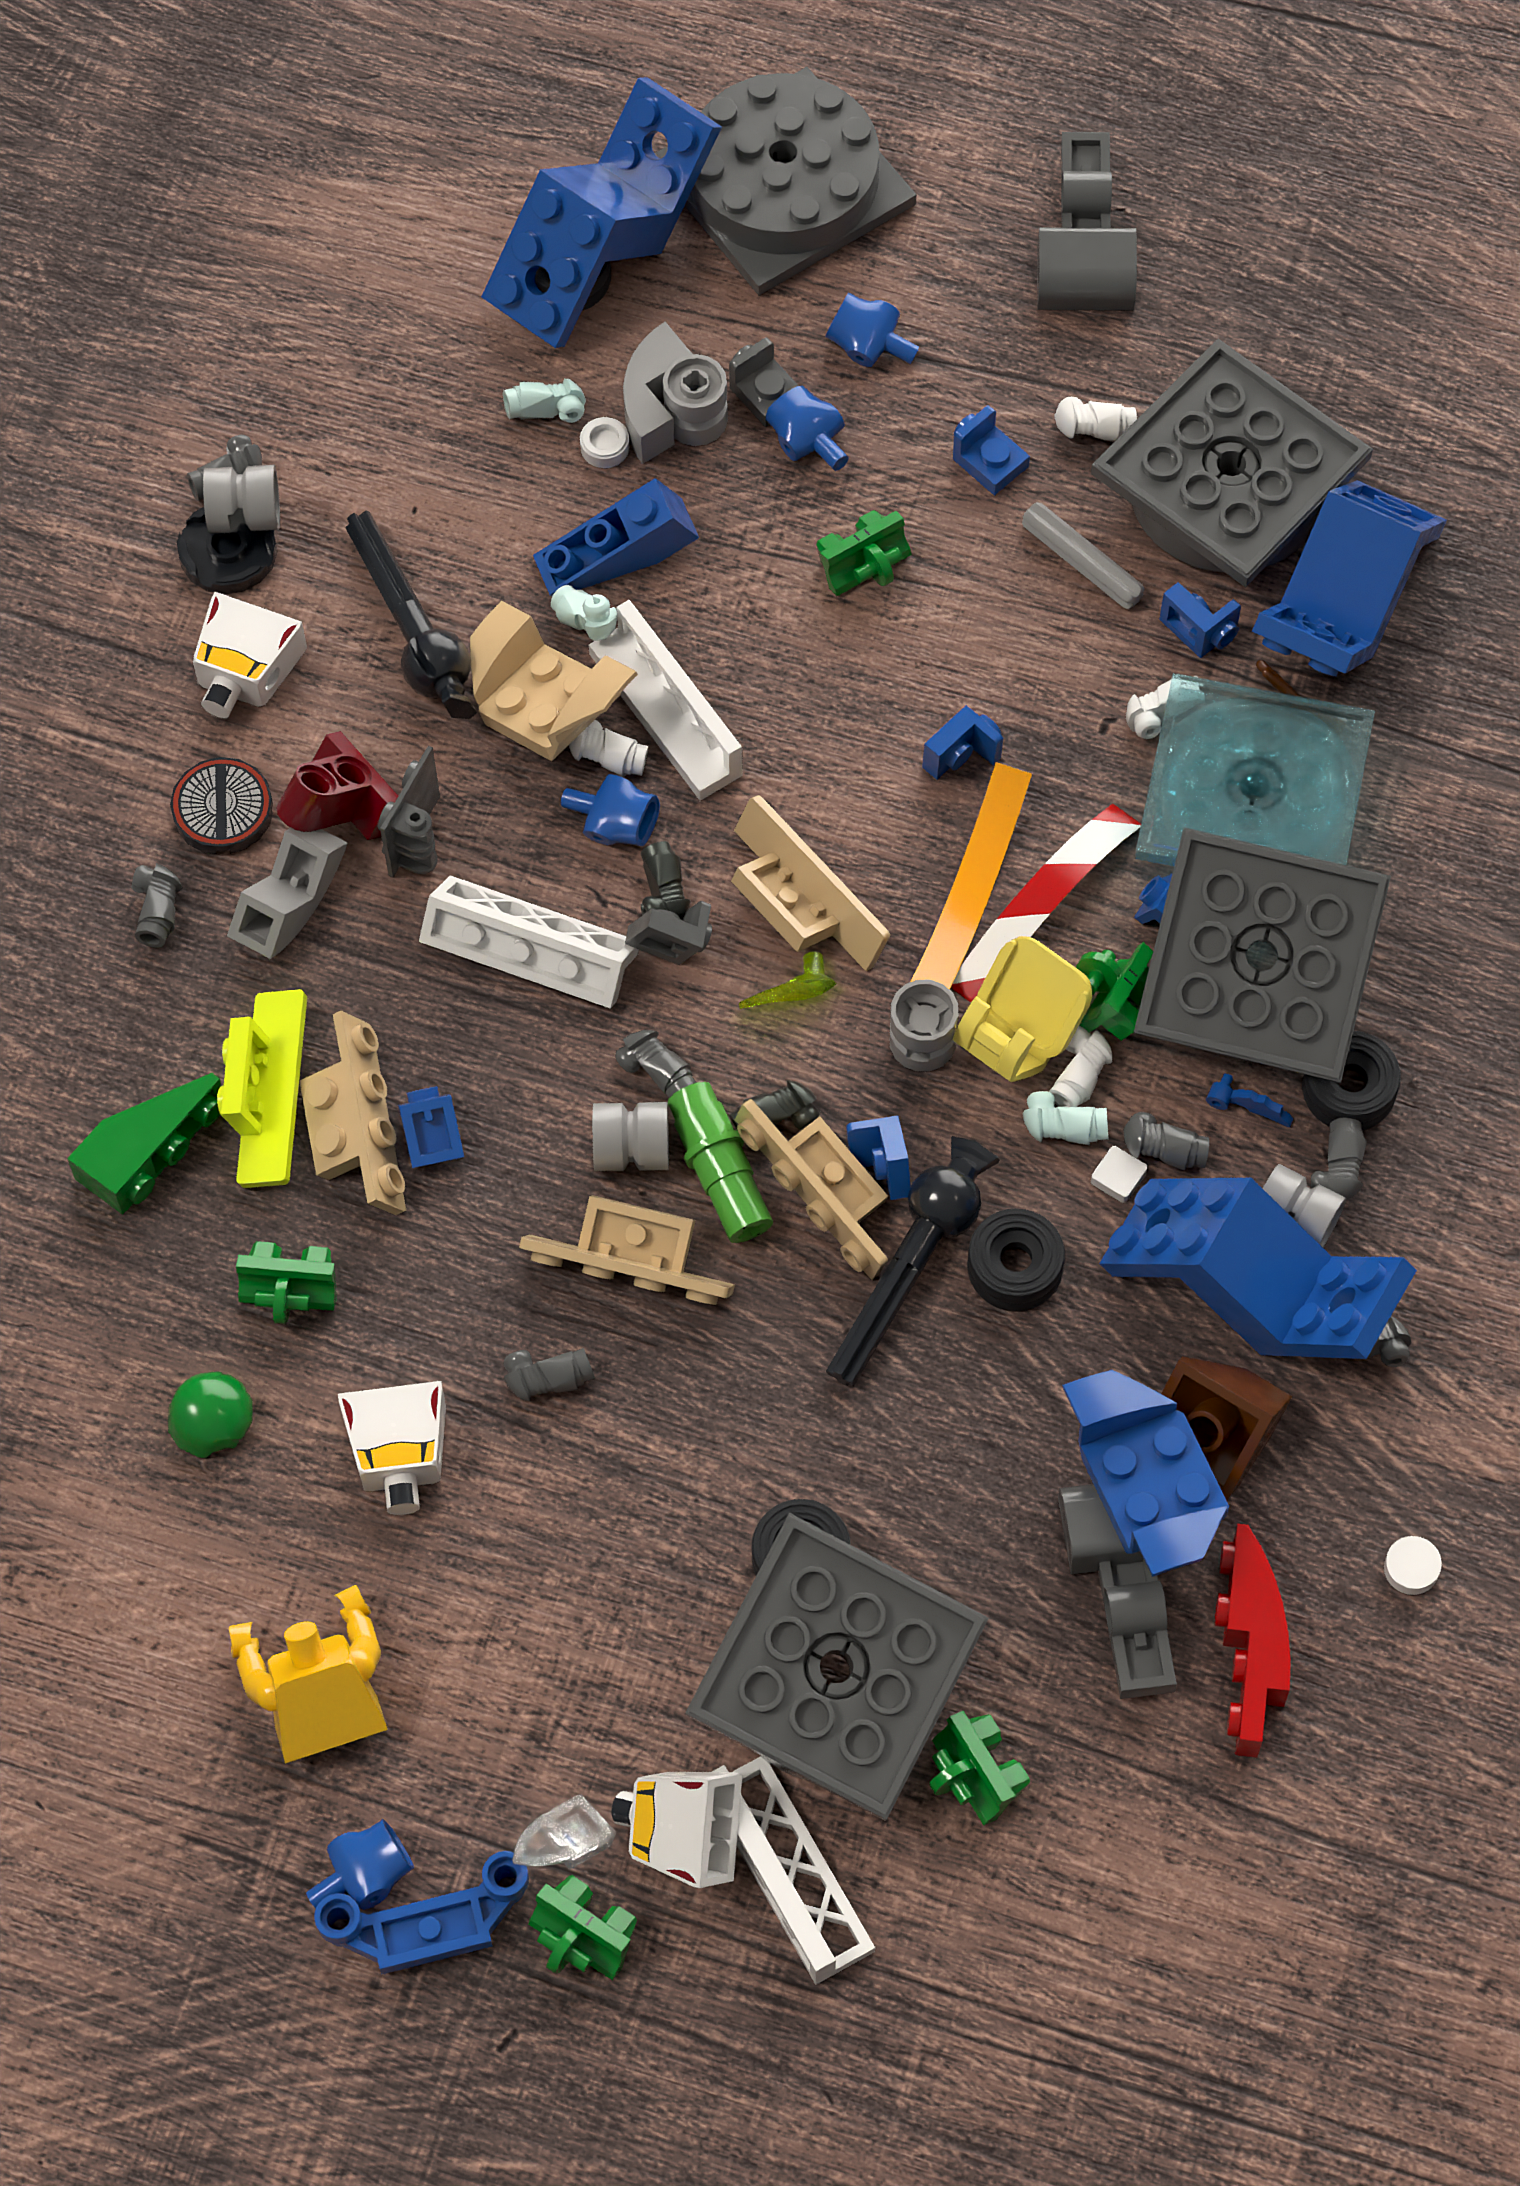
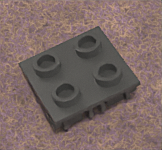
(407, 822)

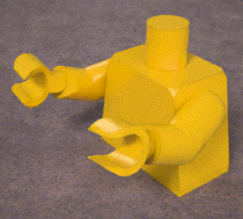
(318, 1685)

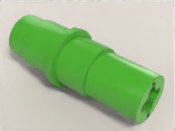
(719, 1161)

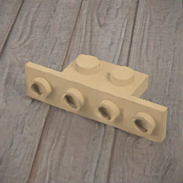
(800, 890)
(351, 1117)
(827, 1179)
(633, 1243)

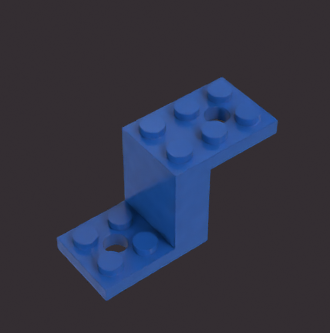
(601, 212)
(1348, 578)
(1257, 1267)

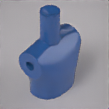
(867, 330)
(807, 426)
(616, 812)
(364, 1866)

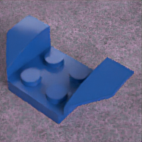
(1147, 1470)

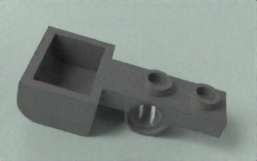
(1085, 259)
(1130, 1594)

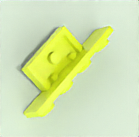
(263, 1085)

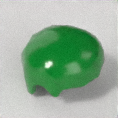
(209, 1413)

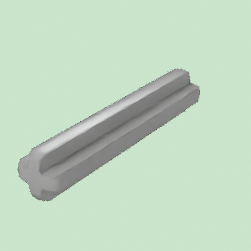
(1083, 555)

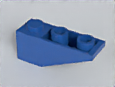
(619, 540)

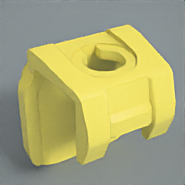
(1024, 1010)

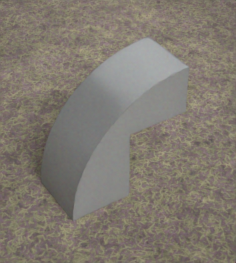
(646, 419)
(282, 903)

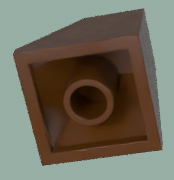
(1228, 1413)

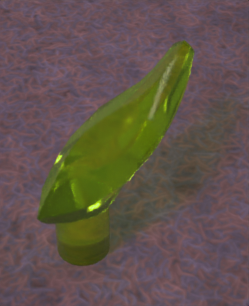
(802, 987)

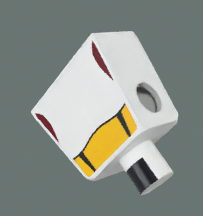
(244, 653)
(397, 1439)
(683, 1824)

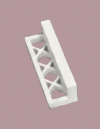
(671, 706)
(526, 940)
(779, 1888)

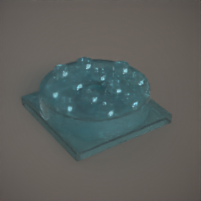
(1250, 741)

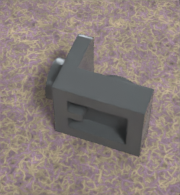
(758, 378)
(669, 936)

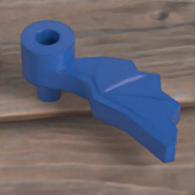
(1222, 1094)

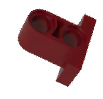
(335, 790)

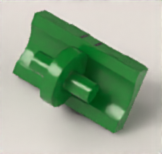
(864, 554)
(1112, 985)
(287, 1283)
(970, 1769)
(576, 1933)

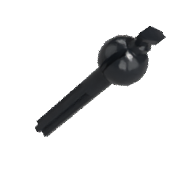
(433, 659)
(943, 1205)

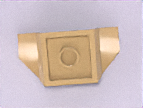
(534, 689)

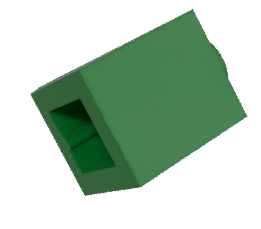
(137, 1144)

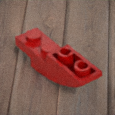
(1257, 1622)

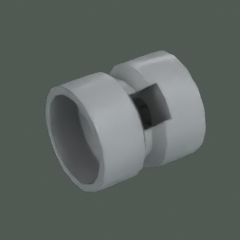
(696, 399)
(241, 499)
(923, 1025)
(630, 1136)
(1313, 1209)

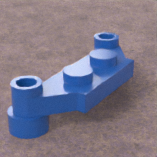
(426, 1928)

